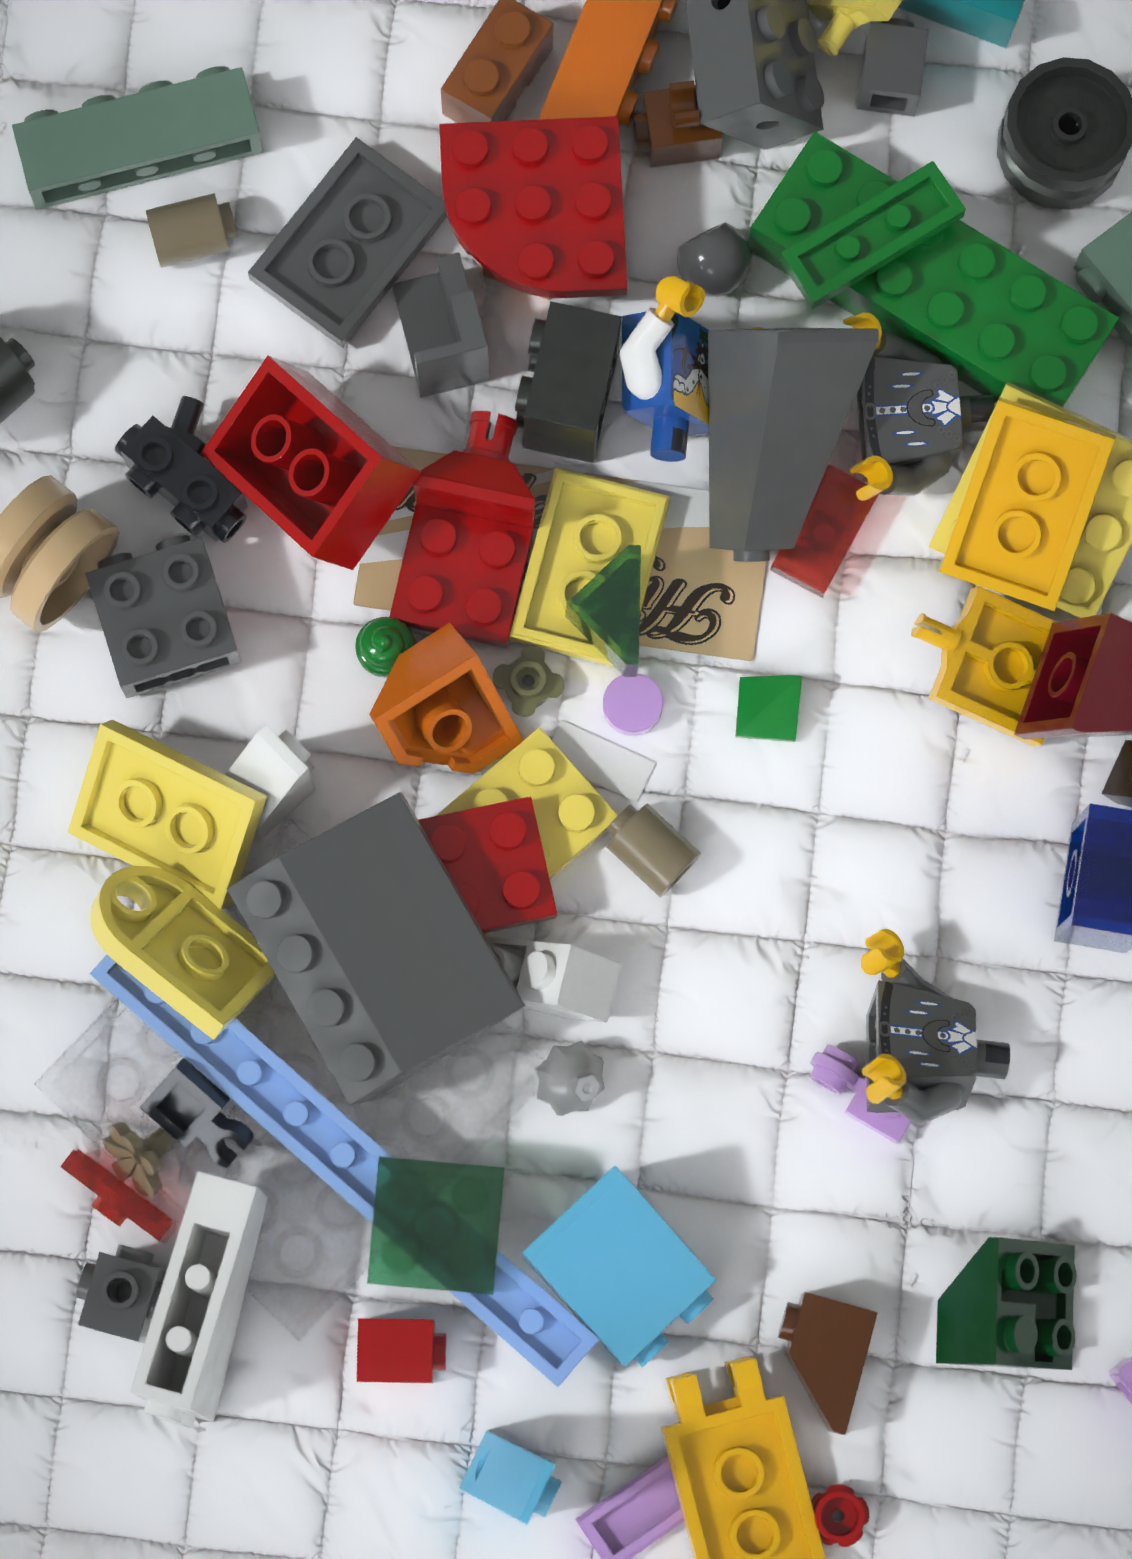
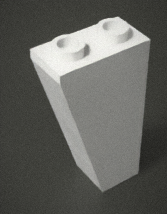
(200, 1302)

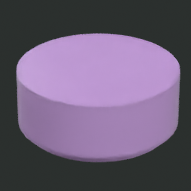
(632, 704)

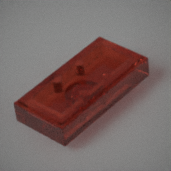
(826, 533)
(117, 1199)

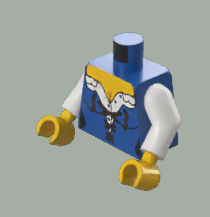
(667, 368)

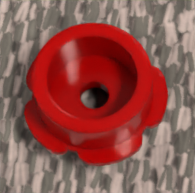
(855, 1515)

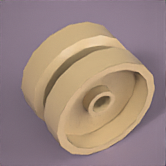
(49, 551)

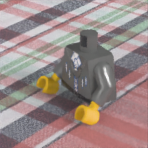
(910, 416)
(920, 1040)

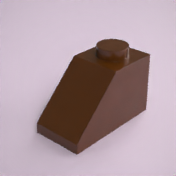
(828, 1353)

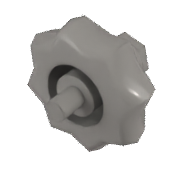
(570, 1078)

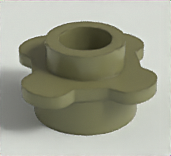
(526, 698)

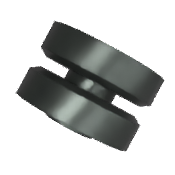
(1065, 133)

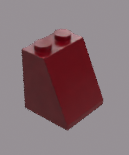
(1081, 681)

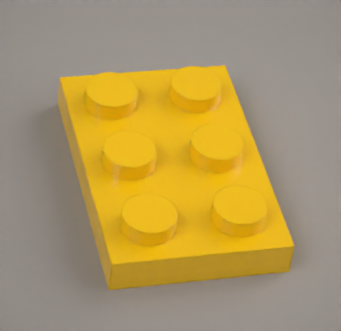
(1027, 503)

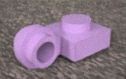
(835, 1071)

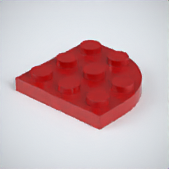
(539, 202)

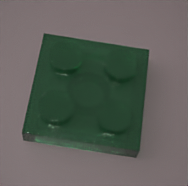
(435, 1226)

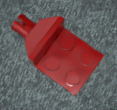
(468, 539)

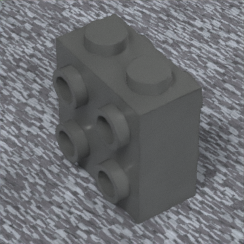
(162, 615)

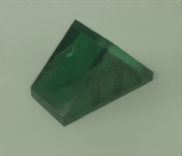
(610, 611)

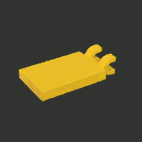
(739, 1471)

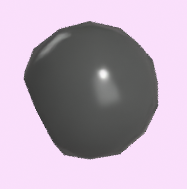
(716, 260)

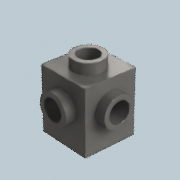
(99, 1288)

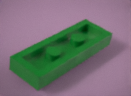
(872, 234)

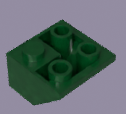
(1010, 1307)

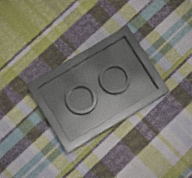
(349, 242)

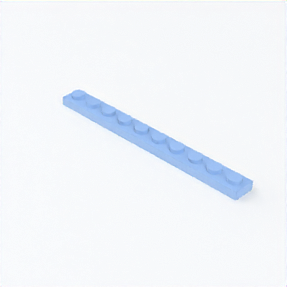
(346, 1162)

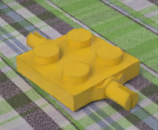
(987, 659)

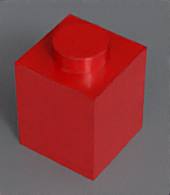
(399, 1351)

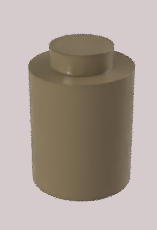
(191, 229)
(651, 848)

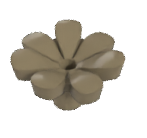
(138, 1156)

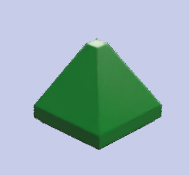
(768, 707)

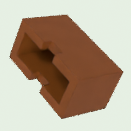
(497, 64)

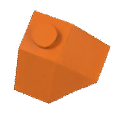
(443, 707)

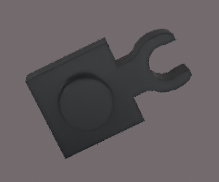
(190, 1107)

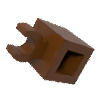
(673, 128)

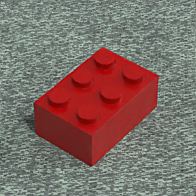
(310, 463)

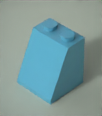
(621, 1269)

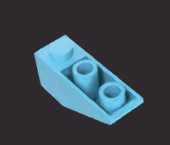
(511, 1478)

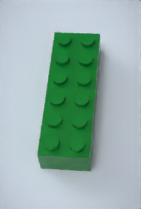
(948, 294)

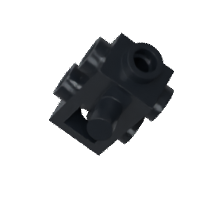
(171, 464)

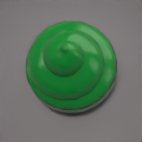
(381, 643)

